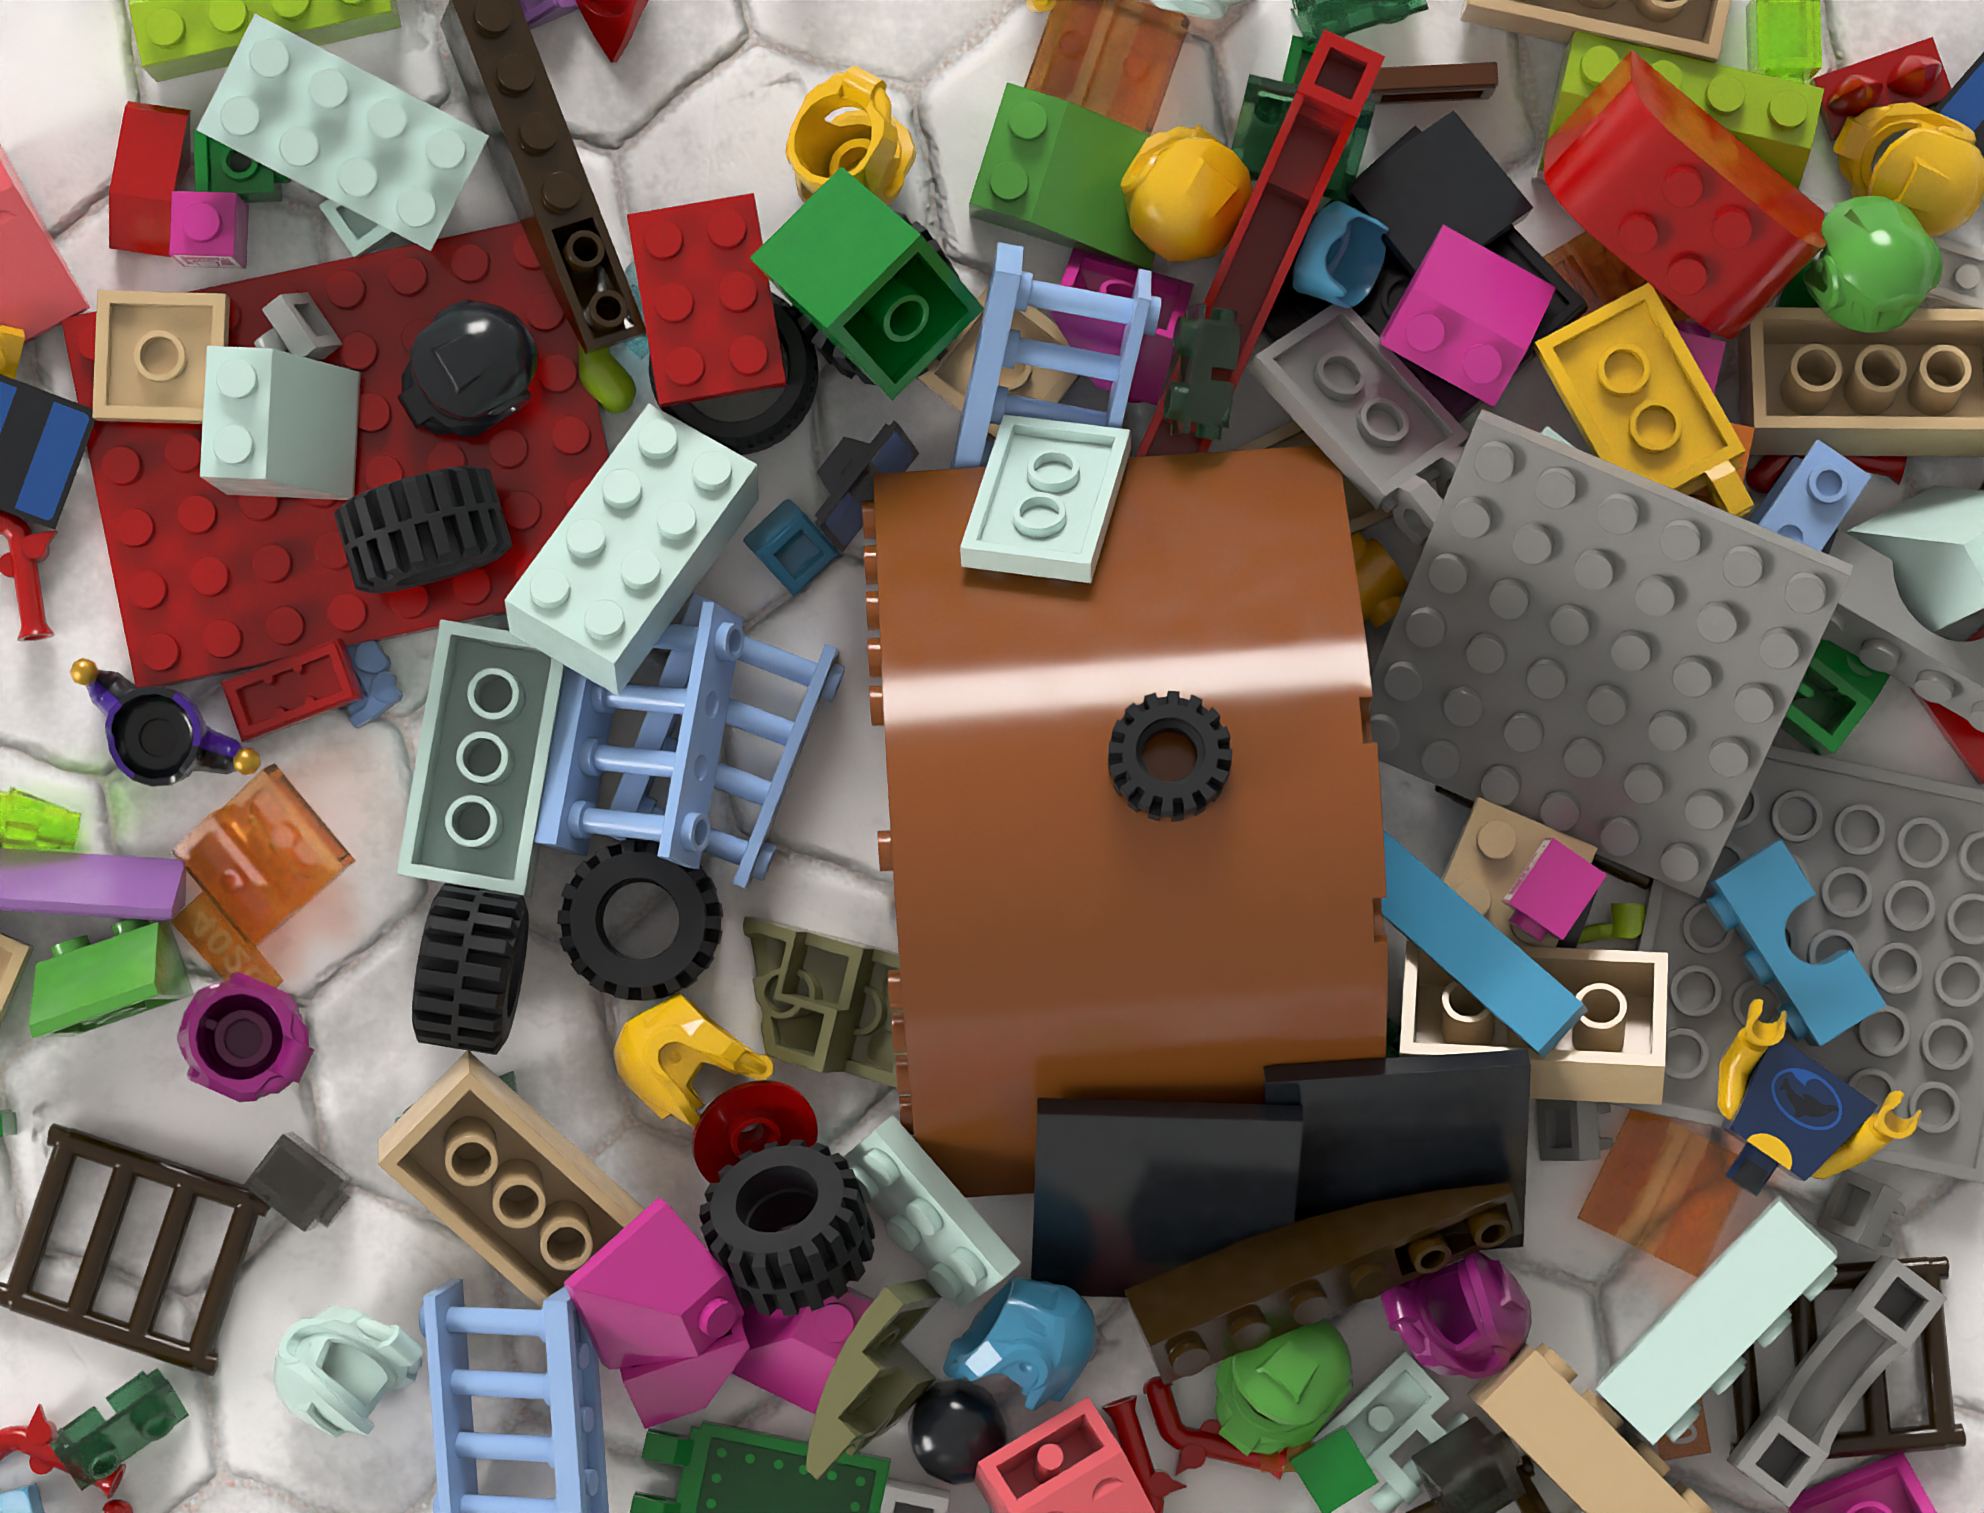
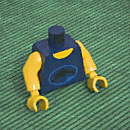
(1795, 1110)

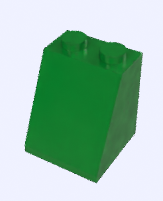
(867, 282)

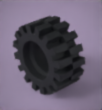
(1175, 715)

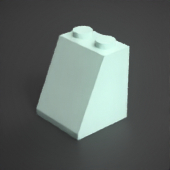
(279, 424)
(1934, 552)

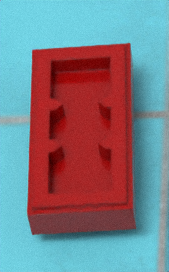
(292, 690)

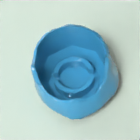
(1339, 255)

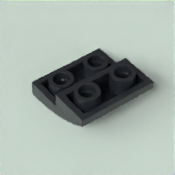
(1439, 181)

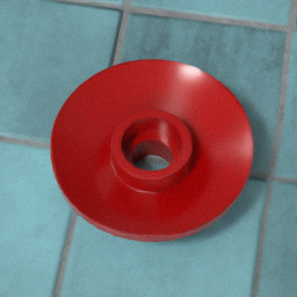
(775, 1107)

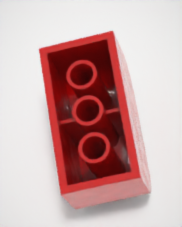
(1681, 198)

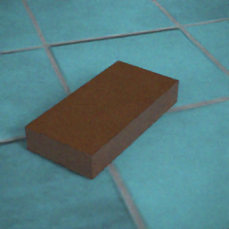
(1434, 83)

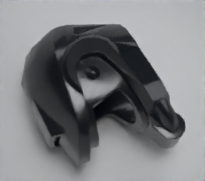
(468, 370)

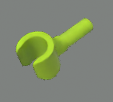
(1626, 923)

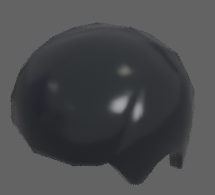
(955, 1429)

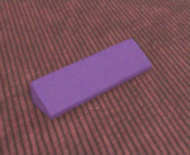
(91, 884)

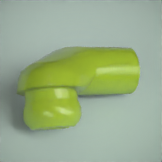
(606, 380)

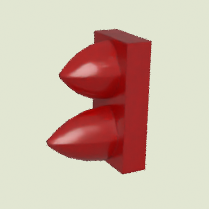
(1898, 76)

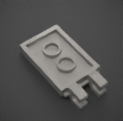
(1366, 414)

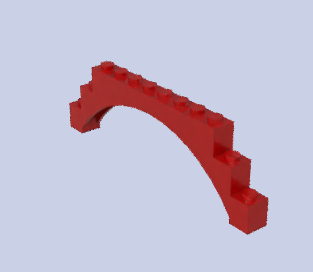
(1280, 209)

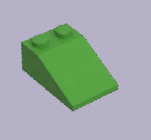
(1059, 176)
(107, 980)

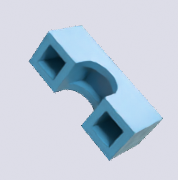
(1756, 901)

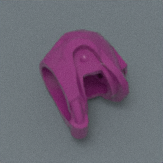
(244, 1039)
(1462, 1317)

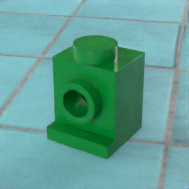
(215, 174)

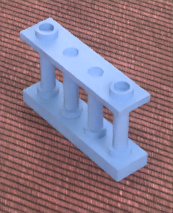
(1003, 347)
(1811, 496)
(656, 732)
(583, 755)
(568, 1387)

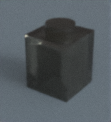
(300, 1183)
(1470, 1470)

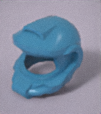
(1033, 1335)

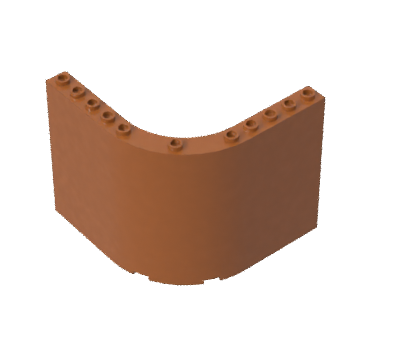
(1042, 916)

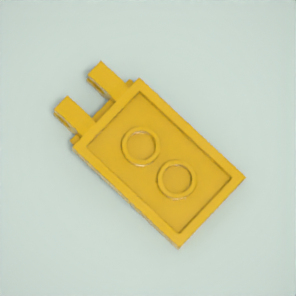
(1645, 399)

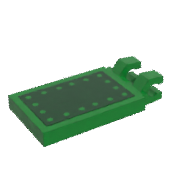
(757, 1473)

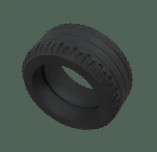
(784, 415)

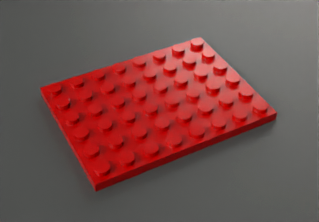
(252, 579)

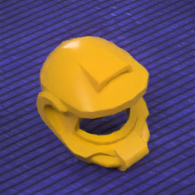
(861, 141)
(1927, 169)
(1185, 194)
(665, 1049)

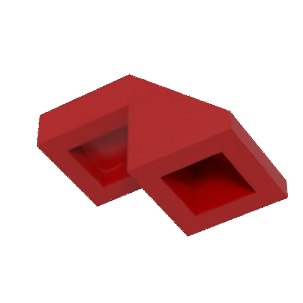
(146, 169)

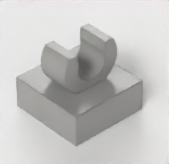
(298, 328)
(1571, 1130)
(1861, 1210)

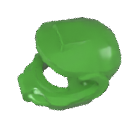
(1873, 265)
(1288, 1379)

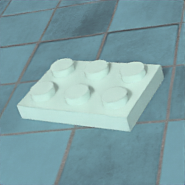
(1046, 498)
(929, 1215)

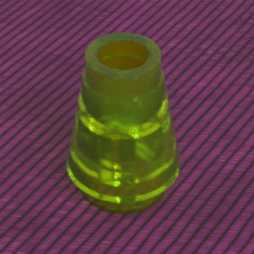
(35, 822)

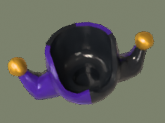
(158, 731)

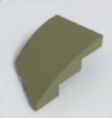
(824, 1000)
(872, 1377)

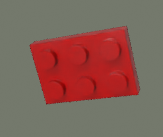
(706, 300)

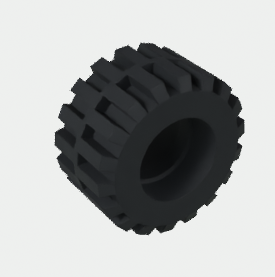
(423, 529)
(584, 927)
(470, 969)
(778, 1190)

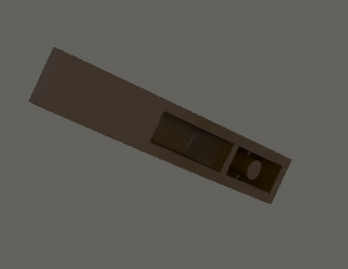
(541, 168)
(1310, 1271)

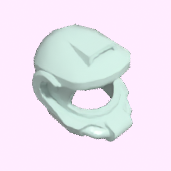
(340, 1367)

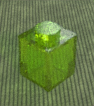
(1784, 38)

